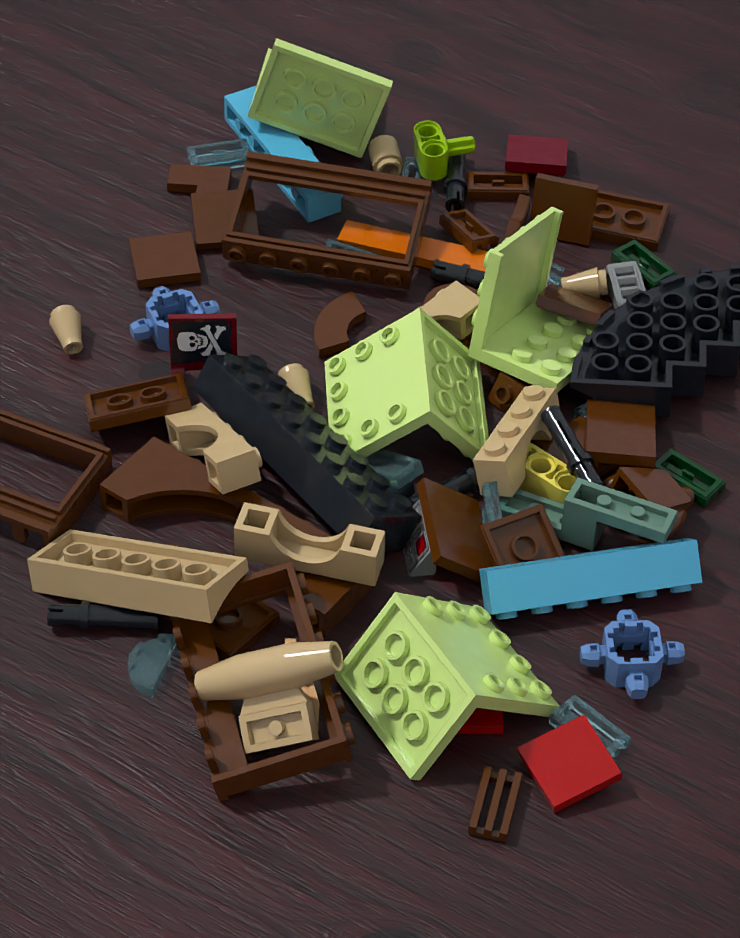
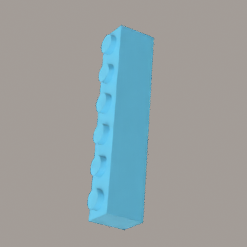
(275, 141)
(590, 576)

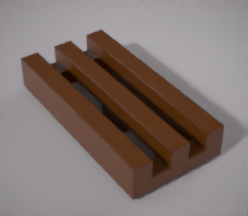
(496, 185)
(468, 230)
(500, 779)

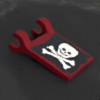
(198, 336)

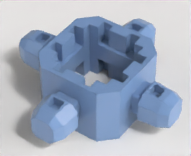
(158, 308)
(636, 674)

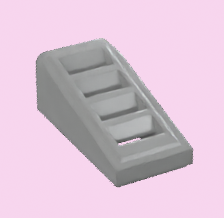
(619, 279)

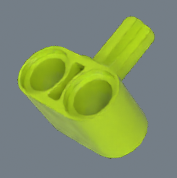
(433, 149)

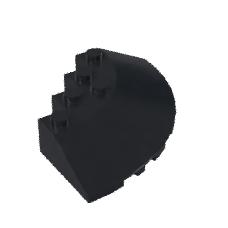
(664, 341)

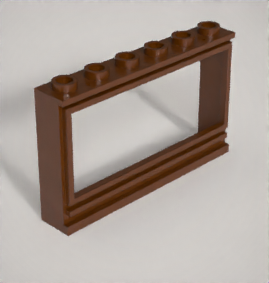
(320, 259)
(40, 516)
(216, 717)

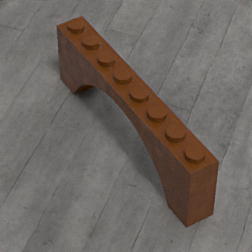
(167, 482)

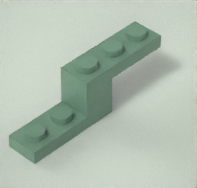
(591, 508)

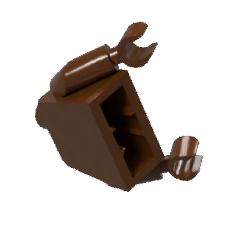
(656, 487)

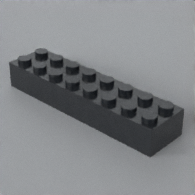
(304, 448)

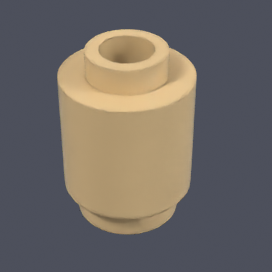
(385, 155)

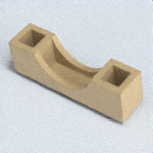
(453, 309)
(505, 450)
(227, 456)
(268, 538)

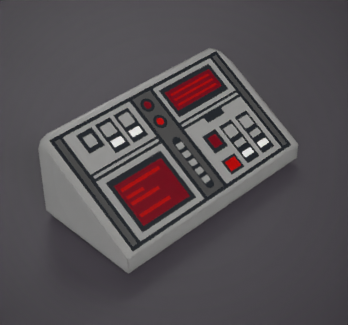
(417, 550)

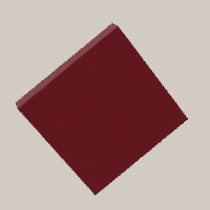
(536, 155)

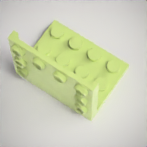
(318, 98)
(509, 326)
(402, 381)
(428, 670)

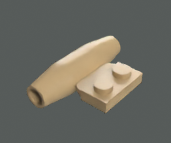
(270, 684)

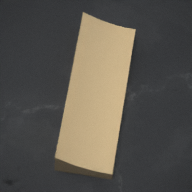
(136, 574)

